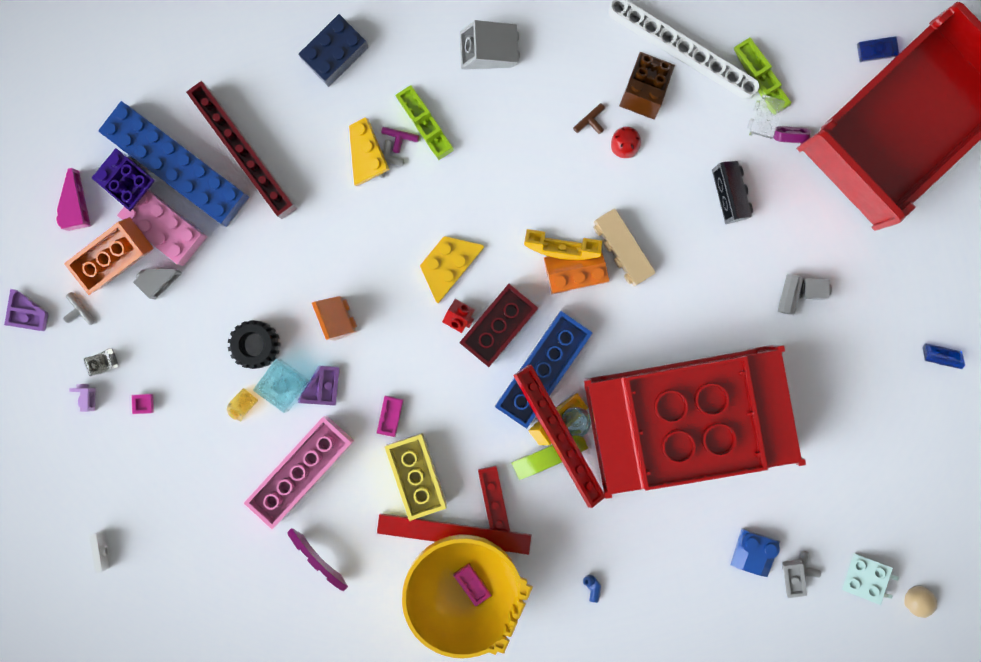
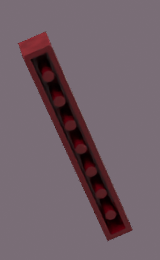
(241, 150)

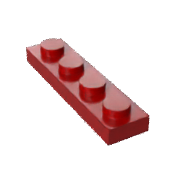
(493, 498)

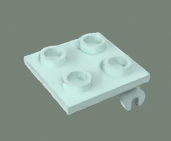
(868, 579)

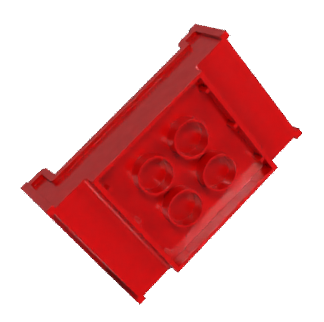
(907, 121)
(693, 421)

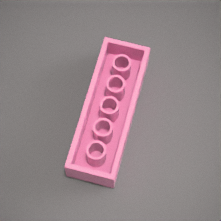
(299, 472)

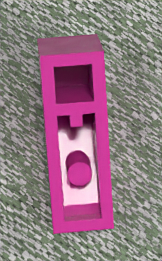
(72, 205)

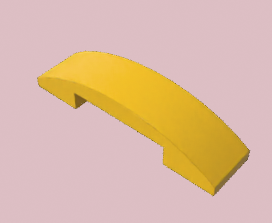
(562, 249)

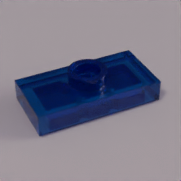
(877, 49)
(943, 356)

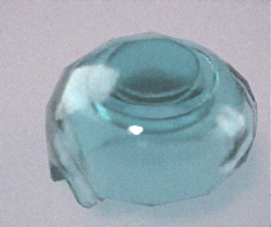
(577, 421)

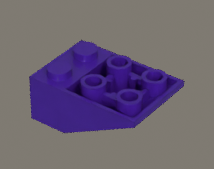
(123, 179)

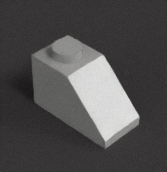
(155, 281)

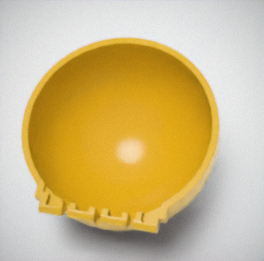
(442, 611)

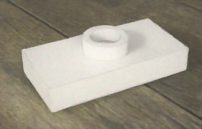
(99, 552)

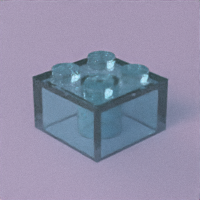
(281, 385)

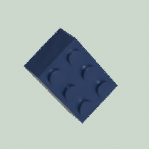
(333, 50)

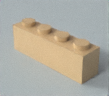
(624, 247)

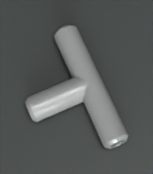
(390, 159)
(79, 310)
(808, 571)

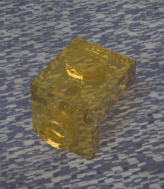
(241, 405)

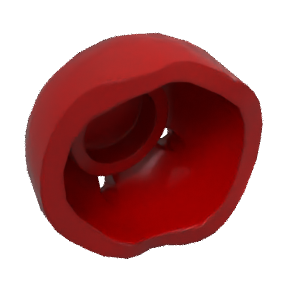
(627, 137)

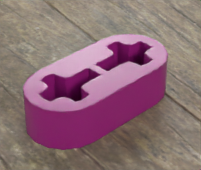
(791, 134)

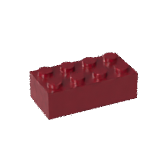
(498, 325)

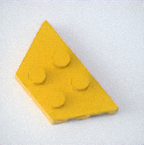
(447, 264)

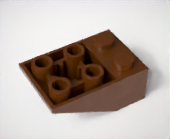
(647, 85)

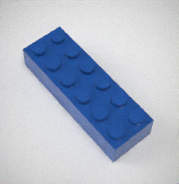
(550, 361)

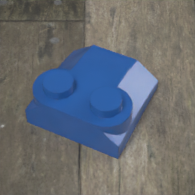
(755, 553)

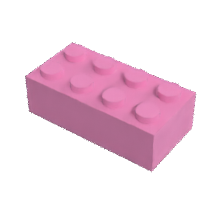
(165, 228)

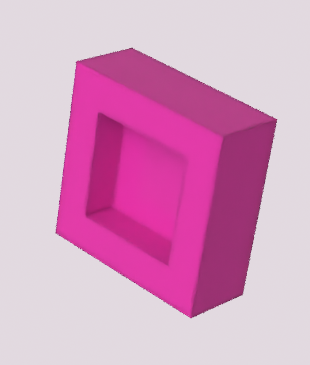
(142, 404)

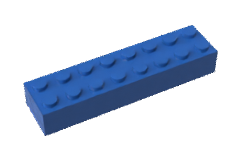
(173, 163)

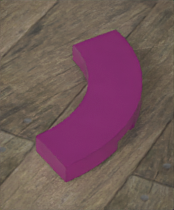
(316, 561)

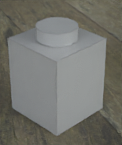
(816, 288)

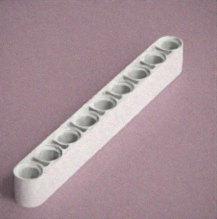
(693, 48)

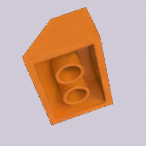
(575, 274)

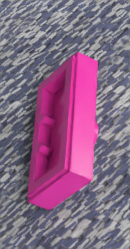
(390, 416)
(472, 584)

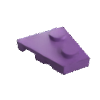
(24, 312)
(321, 387)

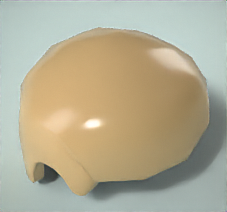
(920, 601)

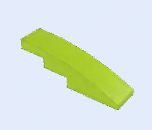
(759, 68)
(424, 122)

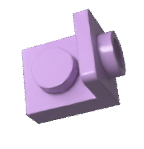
(87, 397)

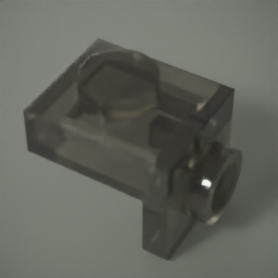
(101, 362)

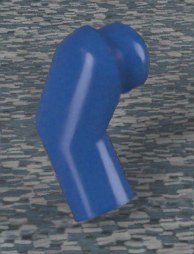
(594, 586)

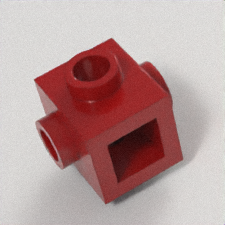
(459, 316)

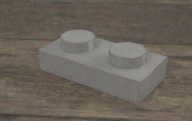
(794, 578)

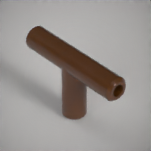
(590, 119)

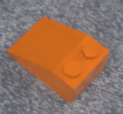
(334, 317)

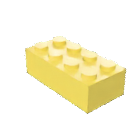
(416, 476)

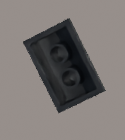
(732, 191)

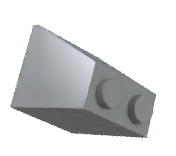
(489, 45)

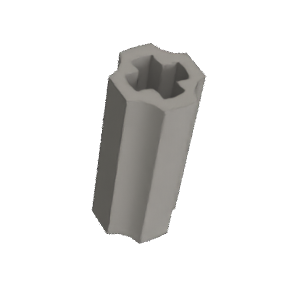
(790, 294)

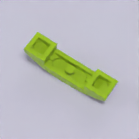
(542, 459)

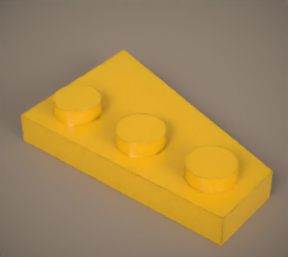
(366, 153)

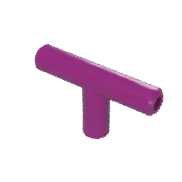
(400, 135)

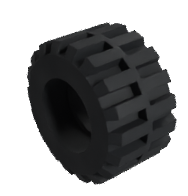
(238, 349)

